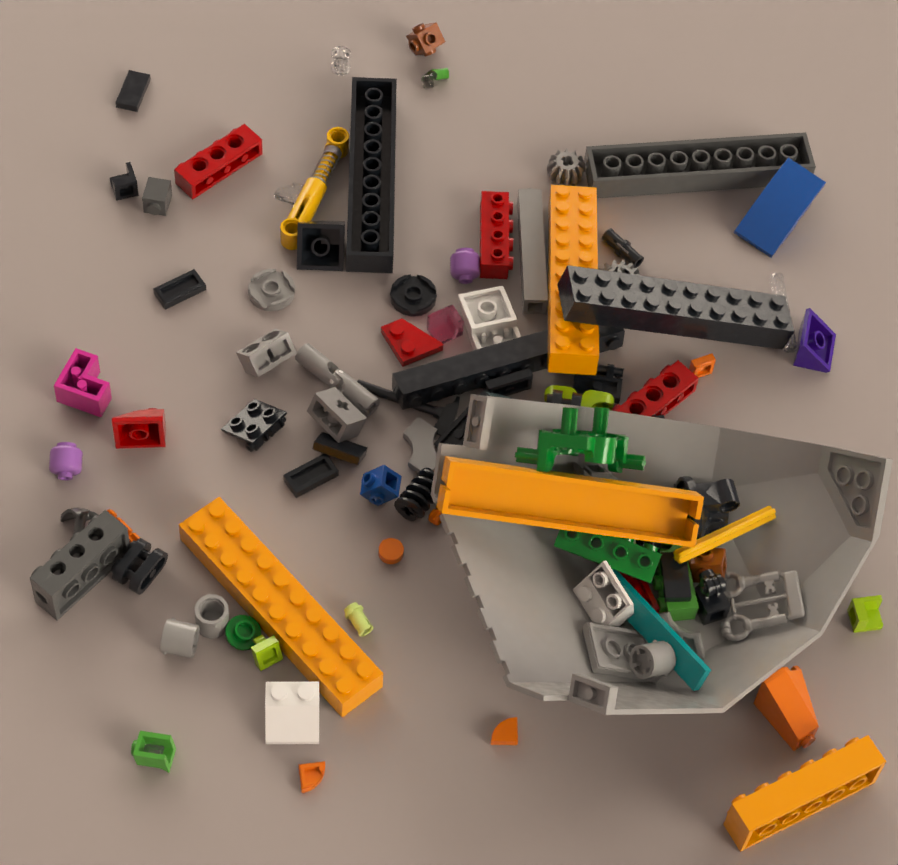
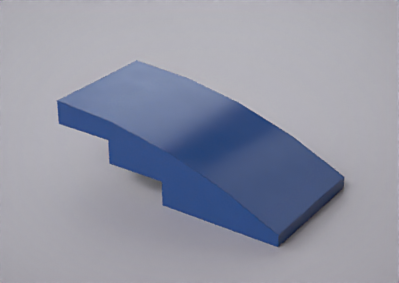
(779, 207)

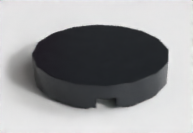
(413, 295)

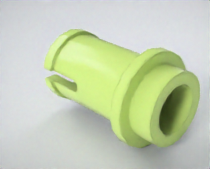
(358, 619)

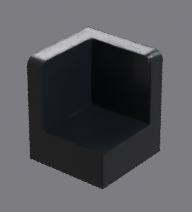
(125, 185)

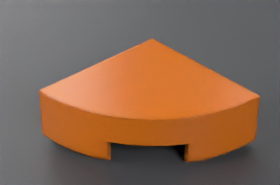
(506, 732)
(311, 775)

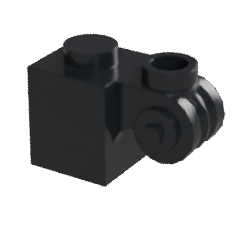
(711, 597)

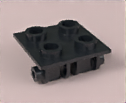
(256, 423)

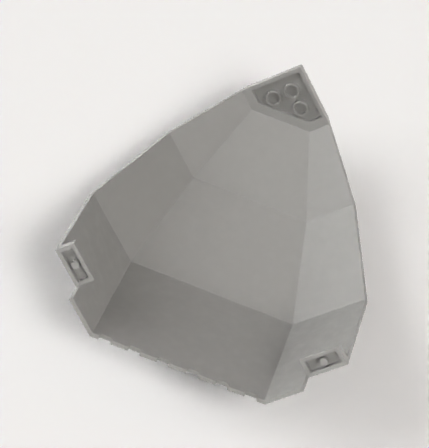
(823, 528)

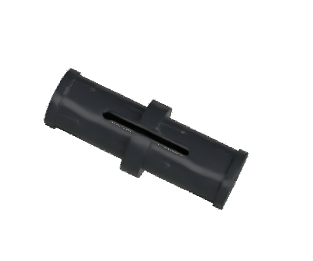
(613, 238)

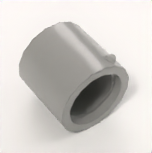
(212, 615)
(180, 638)
(652, 659)

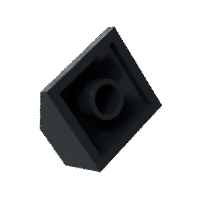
(320, 245)

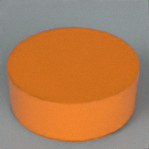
(391, 551)

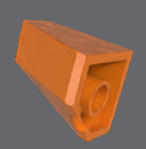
(788, 707)

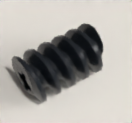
(416, 496)

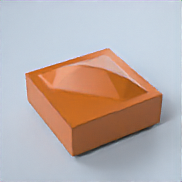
(703, 365)

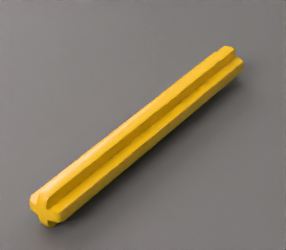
(725, 534)

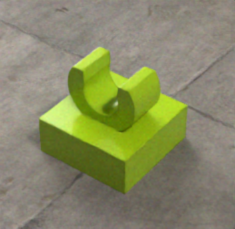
(266, 652)

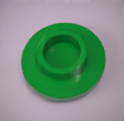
(241, 632)

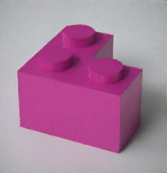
(79, 384)

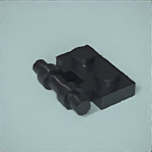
(601, 383)

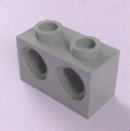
(266, 352)

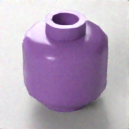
(465, 265)
(65, 460)

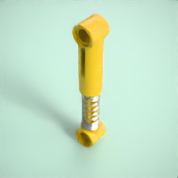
(314, 187)

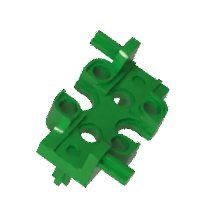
(595, 444)

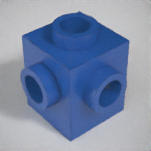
(380, 485)

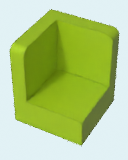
(865, 613)

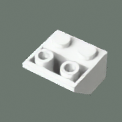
(604, 597)

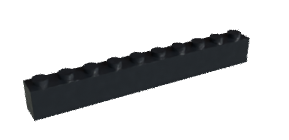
(473, 368)

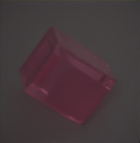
(445, 324)

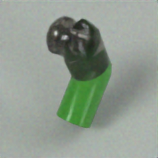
(434, 74)

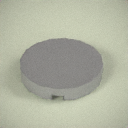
(271, 290)

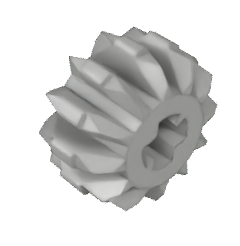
(566, 167)

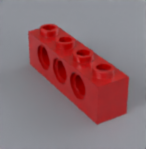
(218, 161)
(682, 384)

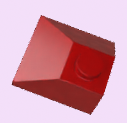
(140, 429)

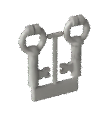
(793, 597)

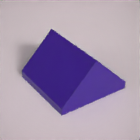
(814, 343)

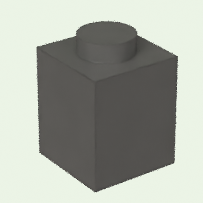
(157, 196)

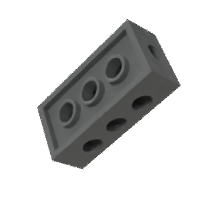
(79, 564)

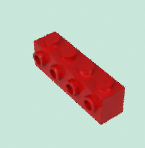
(495, 235)

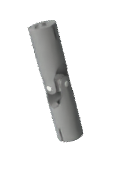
(334, 377)

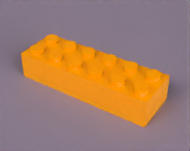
(803, 792)

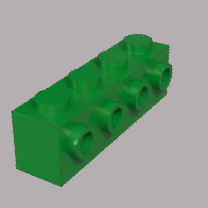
(618, 552)

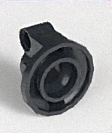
(719, 500)

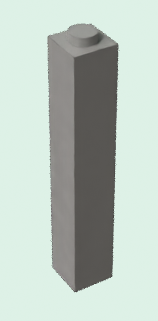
(532, 251)

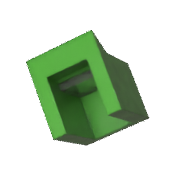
(154, 750)

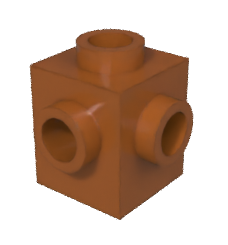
(425, 39)
(712, 559)

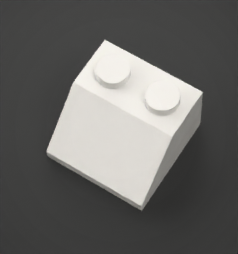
(292, 713)

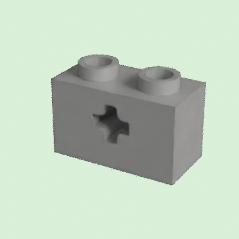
(336, 414)

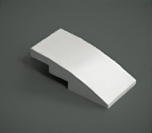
(488, 317)

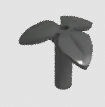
(81, 516)

